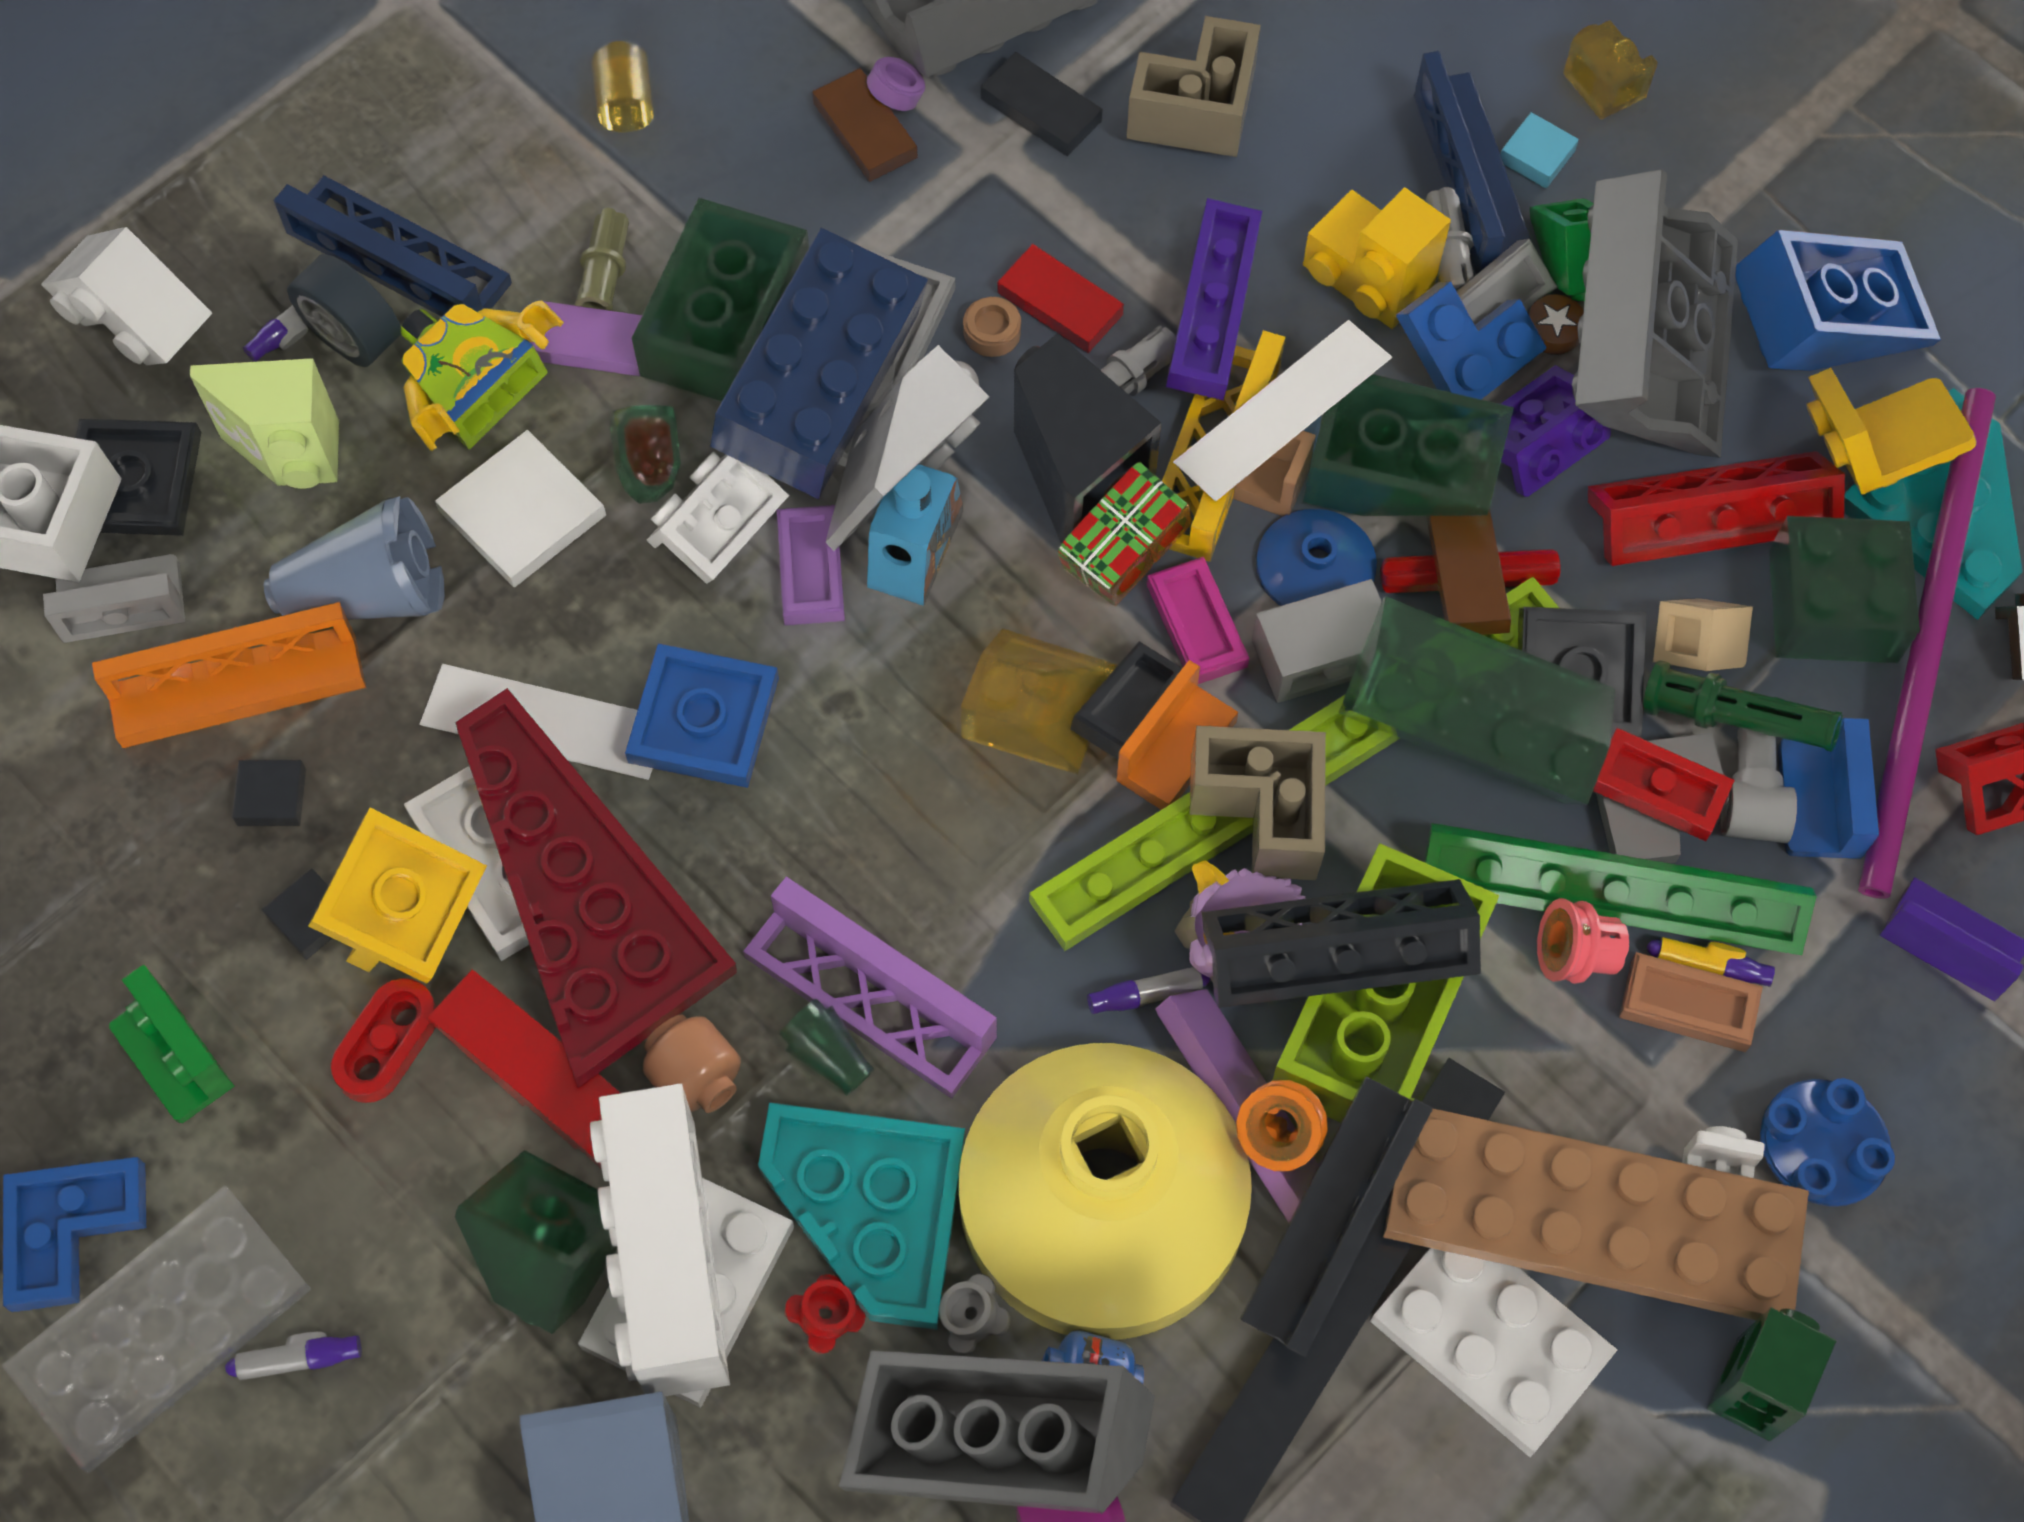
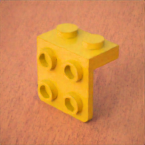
(1891, 434)

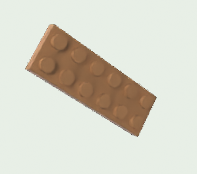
(1600, 1215)

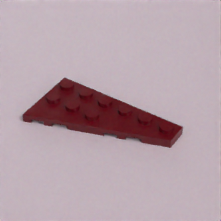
(597, 913)

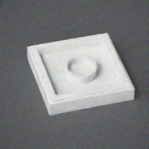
(520, 508)

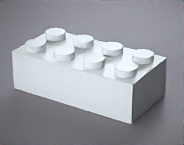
(51, 501)
(662, 1240)

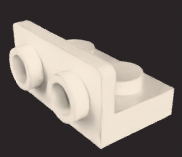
(717, 514)

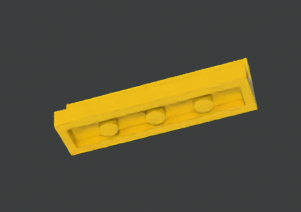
(1211, 514)

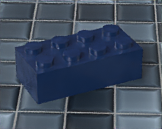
(818, 363)

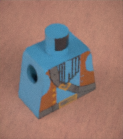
(921, 519)

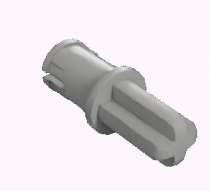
(1455, 261)

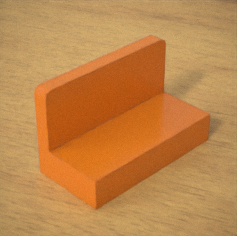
(1159, 751)

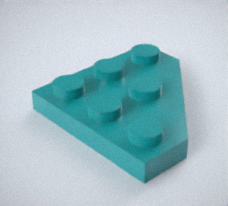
(1991, 548)
(870, 1201)

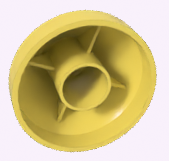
(1091, 1249)

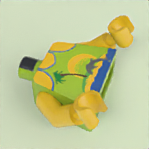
(471, 367)

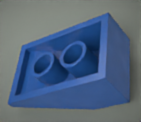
(1832, 300)

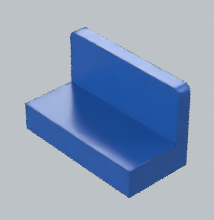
(1833, 794)

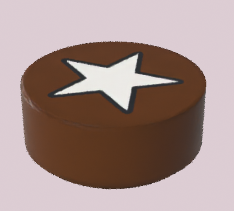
(1557, 322)

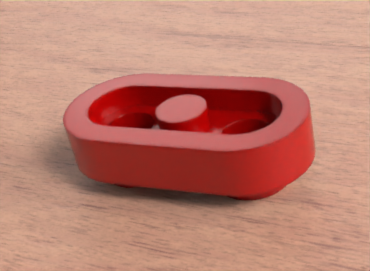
(381, 1041)

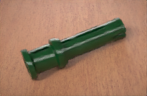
(1712, 701)

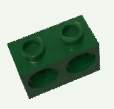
(1772, 1373)

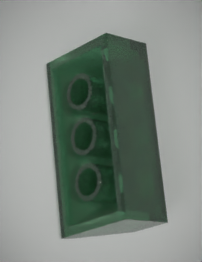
(1482, 703)

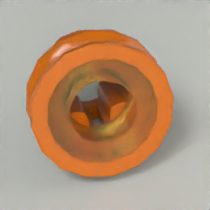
(1266, 1135)

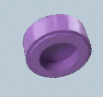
(896, 83)

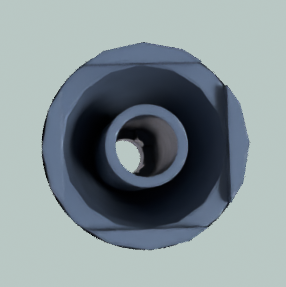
(368, 565)

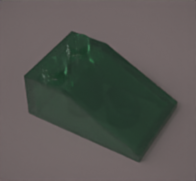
(1407, 452)

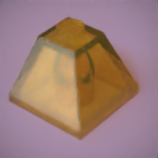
(1028, 698)

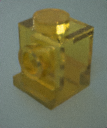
(1608, 69)

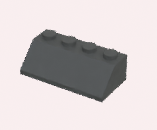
(997, 1431)

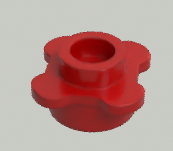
(836, 1297)

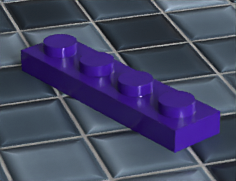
(1214, 299)

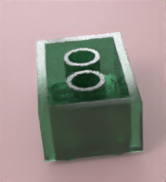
(715, 297)

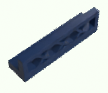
(1469, 159)
(382, 259)

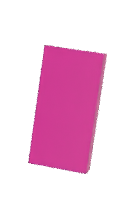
(1198, 619)

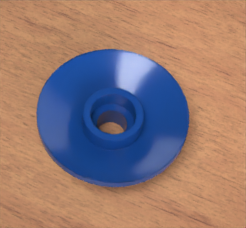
(1293, 574)

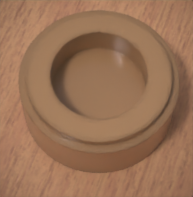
(992, 326)

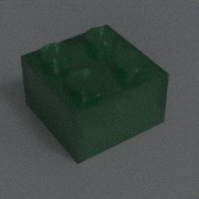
(1843, 589)

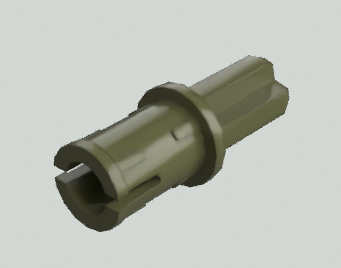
(603, 260)

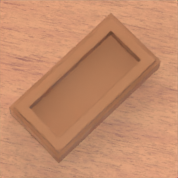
(1691, 1002)

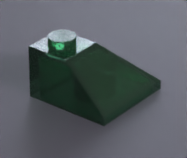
(536, 1240)

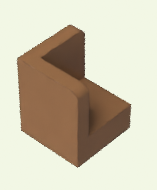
(1280, 478)

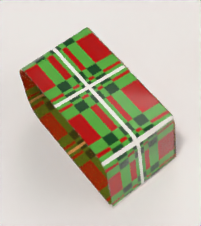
(1125, 534)

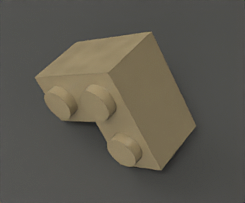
(1197, 101)
(1268, 778)

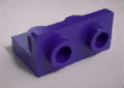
(1547, 431)

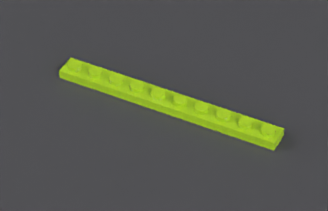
(1173, 840)

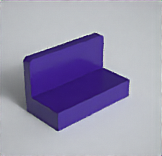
(1955, 940)

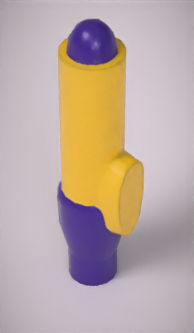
(1716, 958)

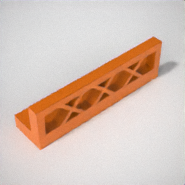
(231, 678)

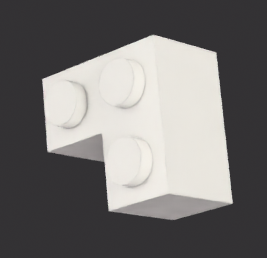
(131, 292)

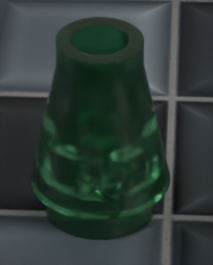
(826, 1046)

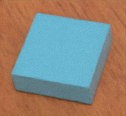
(1538, 150)

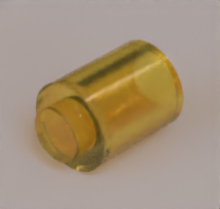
(622, 87)

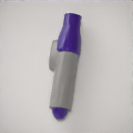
(277, 333)
(1141, 992)
(300, 1352)

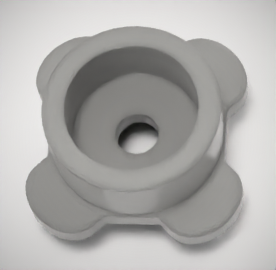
(990, 1317)

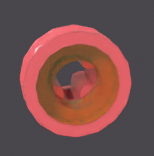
(1578, 942)

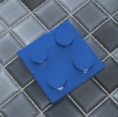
(702, 715)

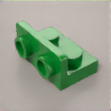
(168, 1049)

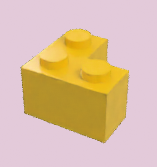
(1377, 254)

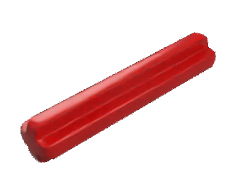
(1419, 572)

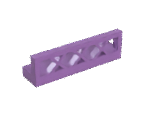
(884, 968)

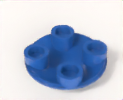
(1826, 1141)

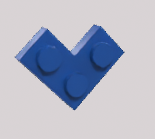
(1467, 355)
(49, 1213)

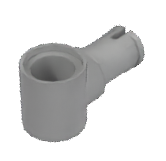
(1758, 801)

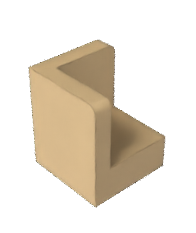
(1703, 634)

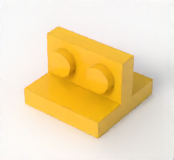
(397, 897)

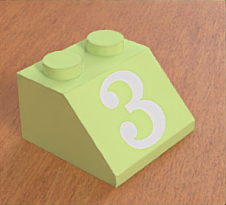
(274, 417)

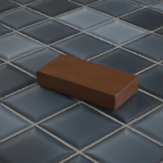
(864, 125)

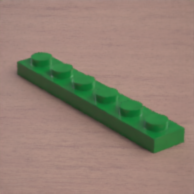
(1629, 888)

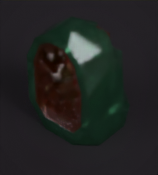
(646, 450)

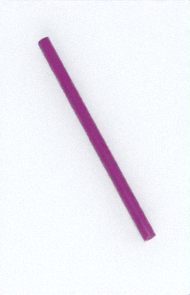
(1926, 651)

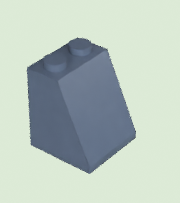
(606, 1462)

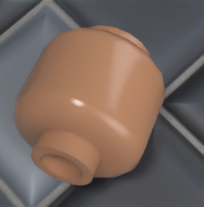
(695, 1055)

